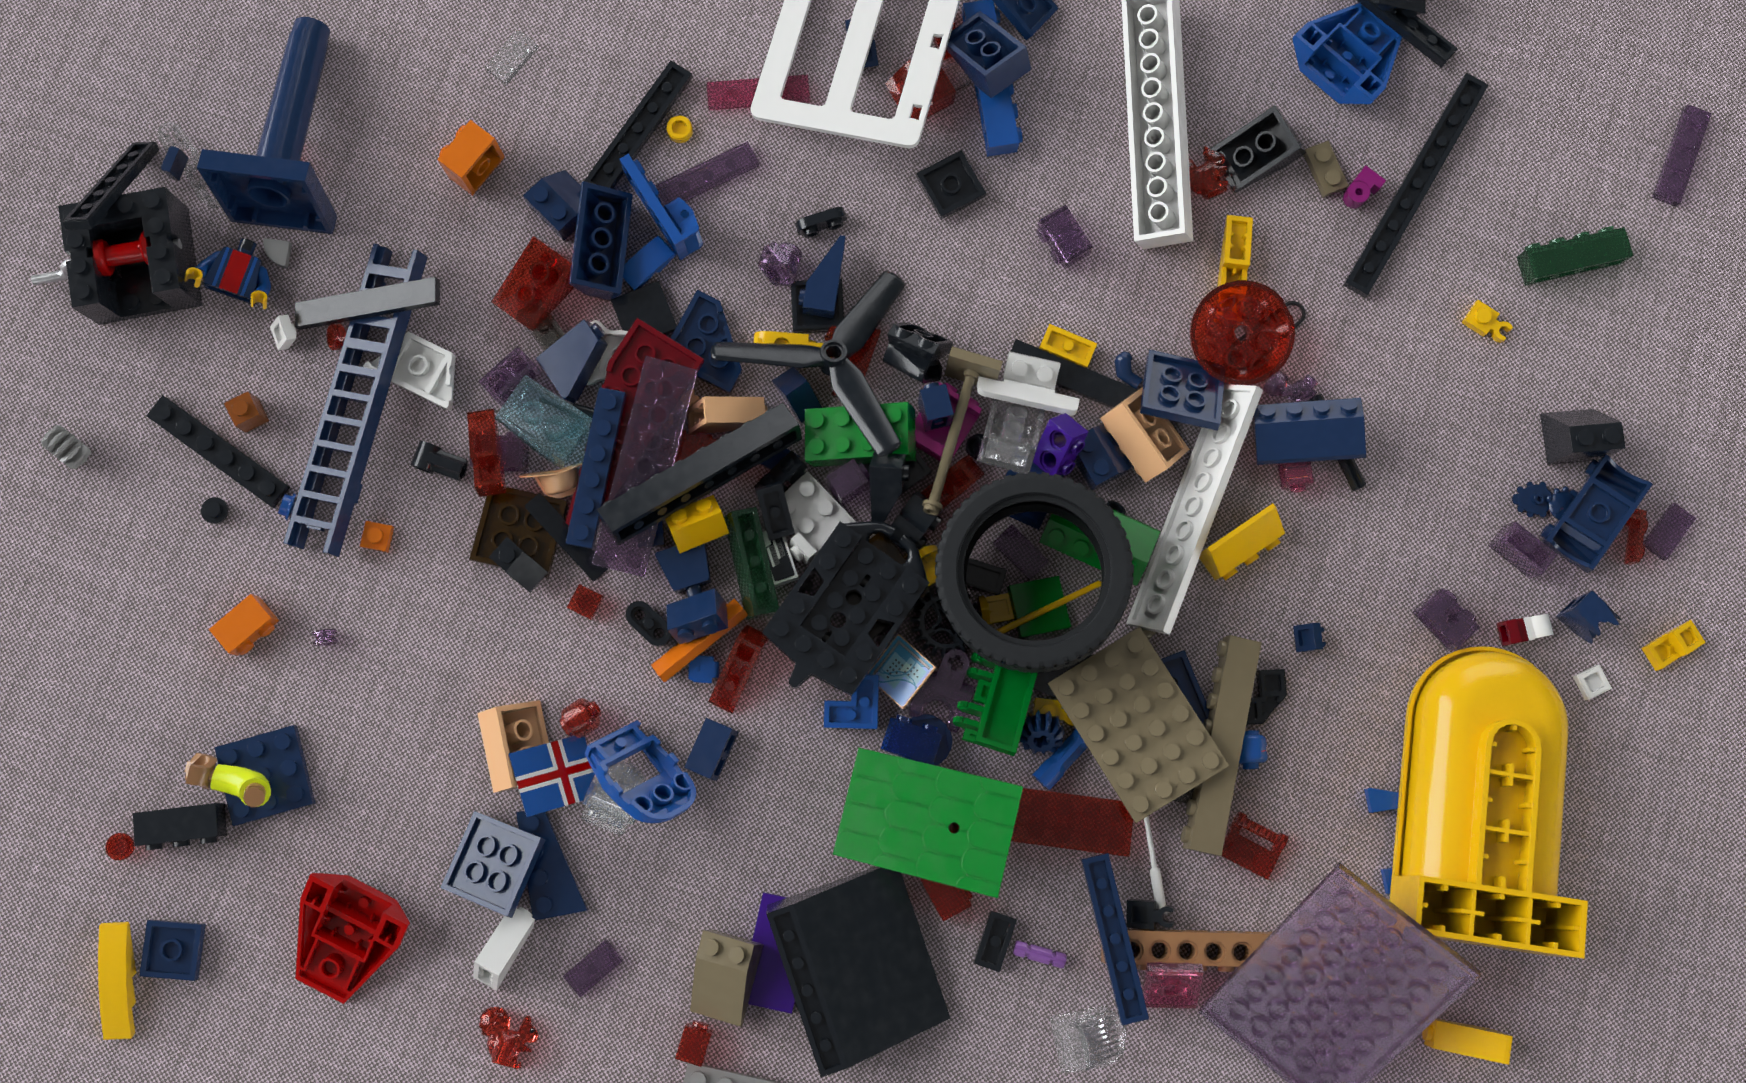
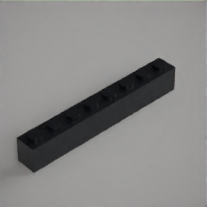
(700, 474)

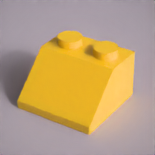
(697, 524)

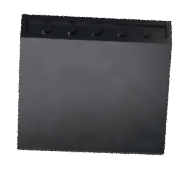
(857, 967)

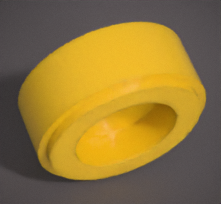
(679, 129)

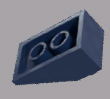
(988, 54)

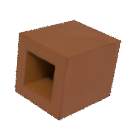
(246, 411)

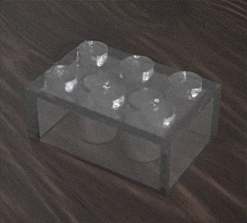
(1011, 436)

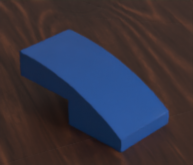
(647, 262)

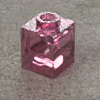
(1295, 476)

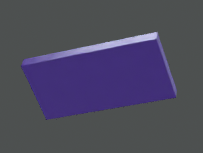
(771, 984)

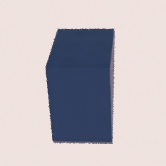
(796, 392)

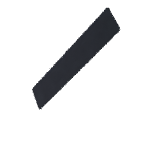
(558, 529)

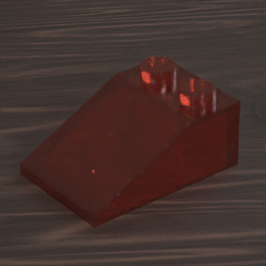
(535, 284)

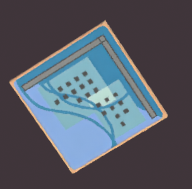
(902, 671)

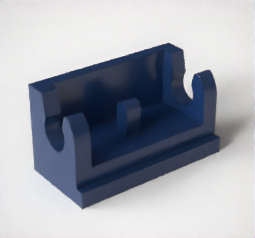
(711, 749)

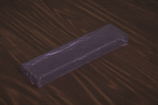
(709, 174)

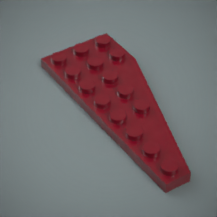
(624, 374)

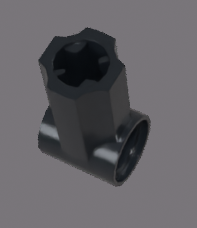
(432, 459)

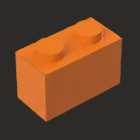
(244, 625)

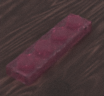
(741, 92)

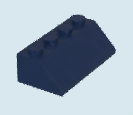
(600, 241)
(1309, 431)

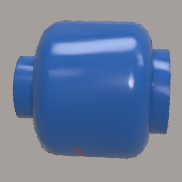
(1253, 750)

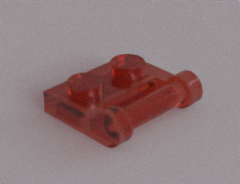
(1249, 854)

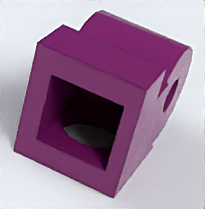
(1360, 188)

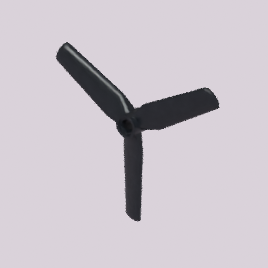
(845, 377)

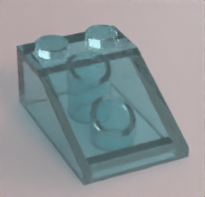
(544, 421)

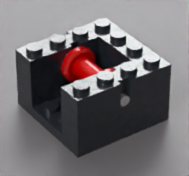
(150, 241)

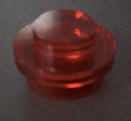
(120, 846)

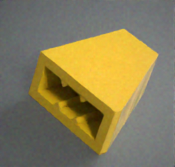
(1468, 1040)

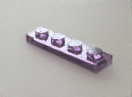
(1681, 155)

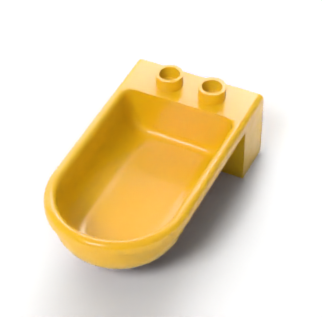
(1485, 807)

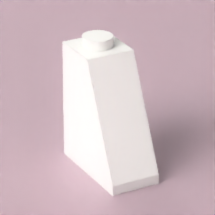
(503, 948)

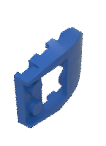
(655, 799)

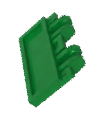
(1005, 707)

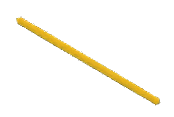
(1049, 607)

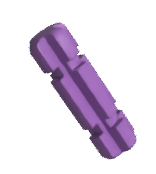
(1039, 954)

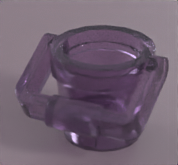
(781, 266)

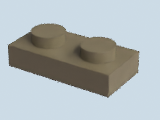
(1325, 169)

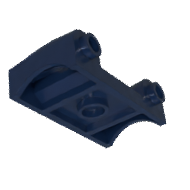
(1596, 514)

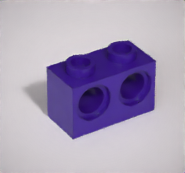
(1060, 445)

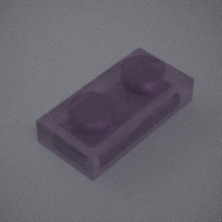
(593, 968)

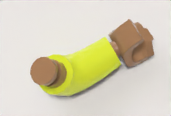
(238, 781)

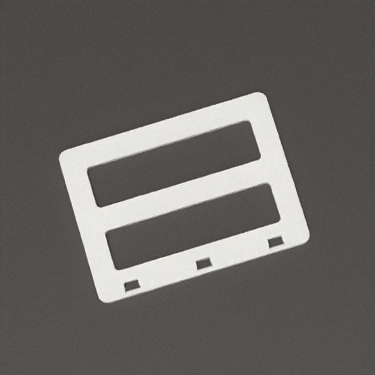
(836, 114)

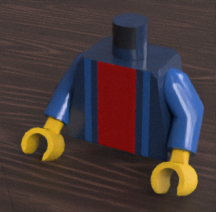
(234, 274)

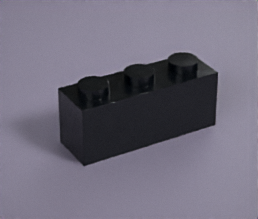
(179, 826)

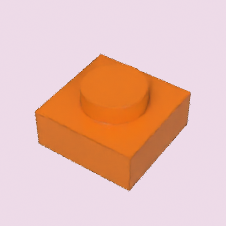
(376, 536)

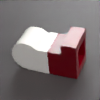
(1524, 629)

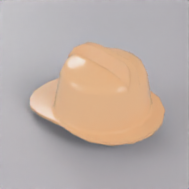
(557, 482)

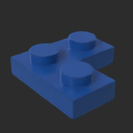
(857, 713)

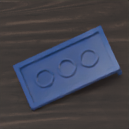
(674, 220)

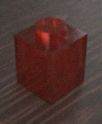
(694, 1043)

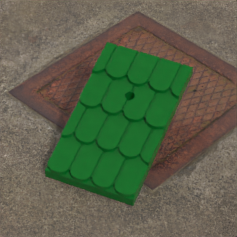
(902, 816)

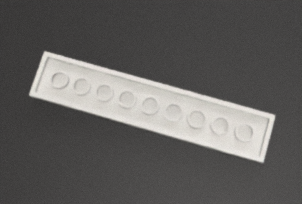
(1193, 513)

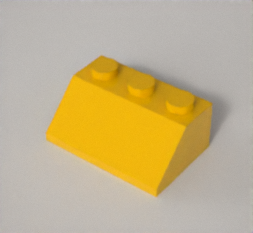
(1243, 544)

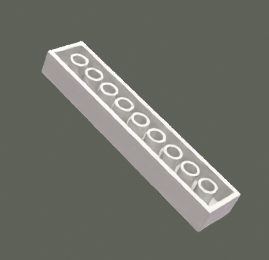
(1157, 123)

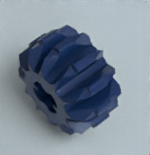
(1042, 733)

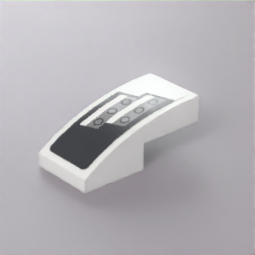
(780, 561)

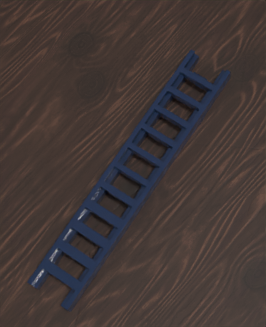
(335, 406)

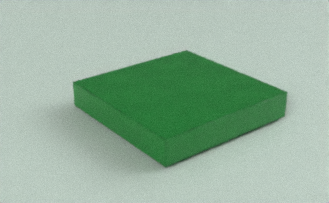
(1034, 595)

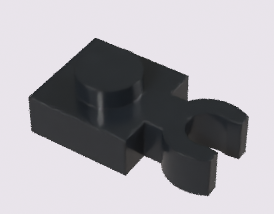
(1144, 915)

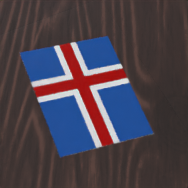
(552, 774)

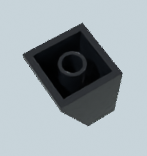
(1580, 436)

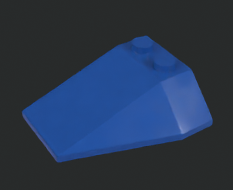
(1347, 54)

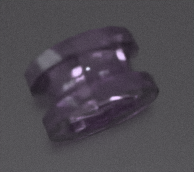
(324, 637)

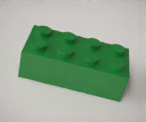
(835, 438)

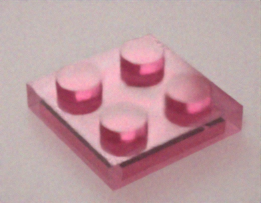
(1172, 985)

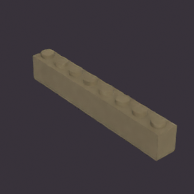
(1226, 725)

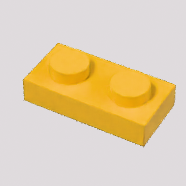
(1068, 345)

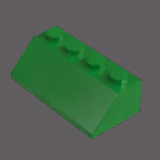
(1070, 540)

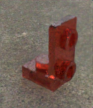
(1637, 528)

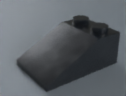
(1259, 149)

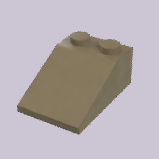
(724, 976)

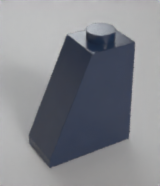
(574, 359)

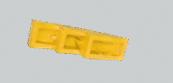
(1235, 249)
(115, 980)

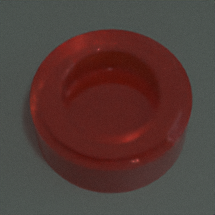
(335, 336)

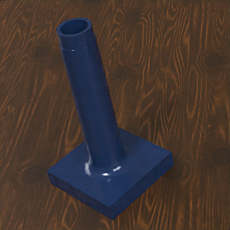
(275, 184)

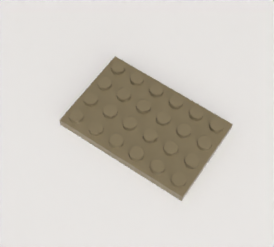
(1138, 725)

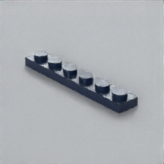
(596, 468)
(1114, 939)

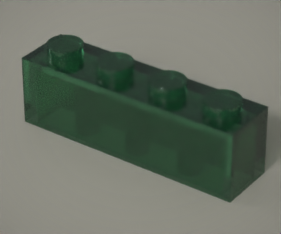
(1575, 255)
(751, 563)

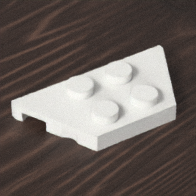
(424, 370)

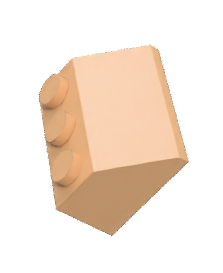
(1145, 439)
(507, 731)

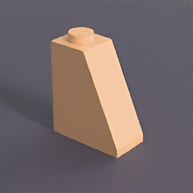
(723, 414)

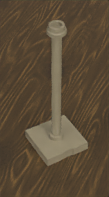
(965, 367)

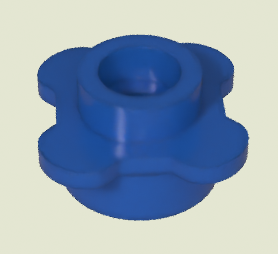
(287, 505)

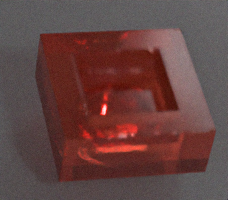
(585, 602)

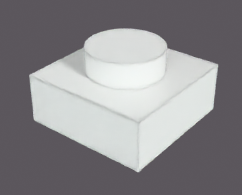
(283, 332)
(801, 549)

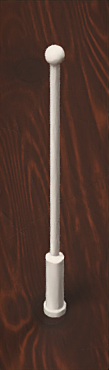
(1155, 872)

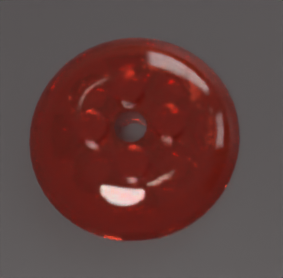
(1267, 330)

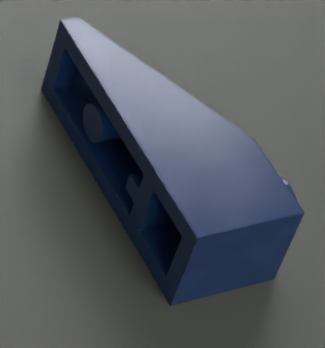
(823, 285)

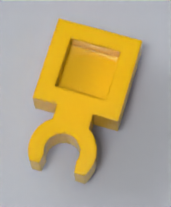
(1483, 320)
(1053, 706)

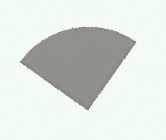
(278, 251)

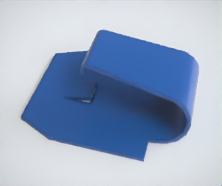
(703, 669)

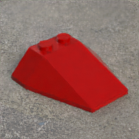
(345, 933)

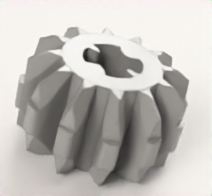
(66, 447)

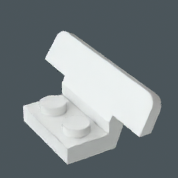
(1029, 383)

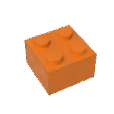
(470, 157)

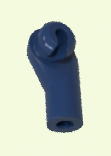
(1124, 370)

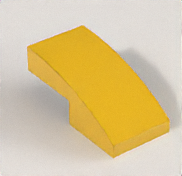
(1673, 645)

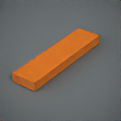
(684, 653)

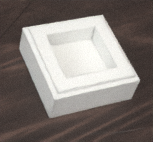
(1592, 682)

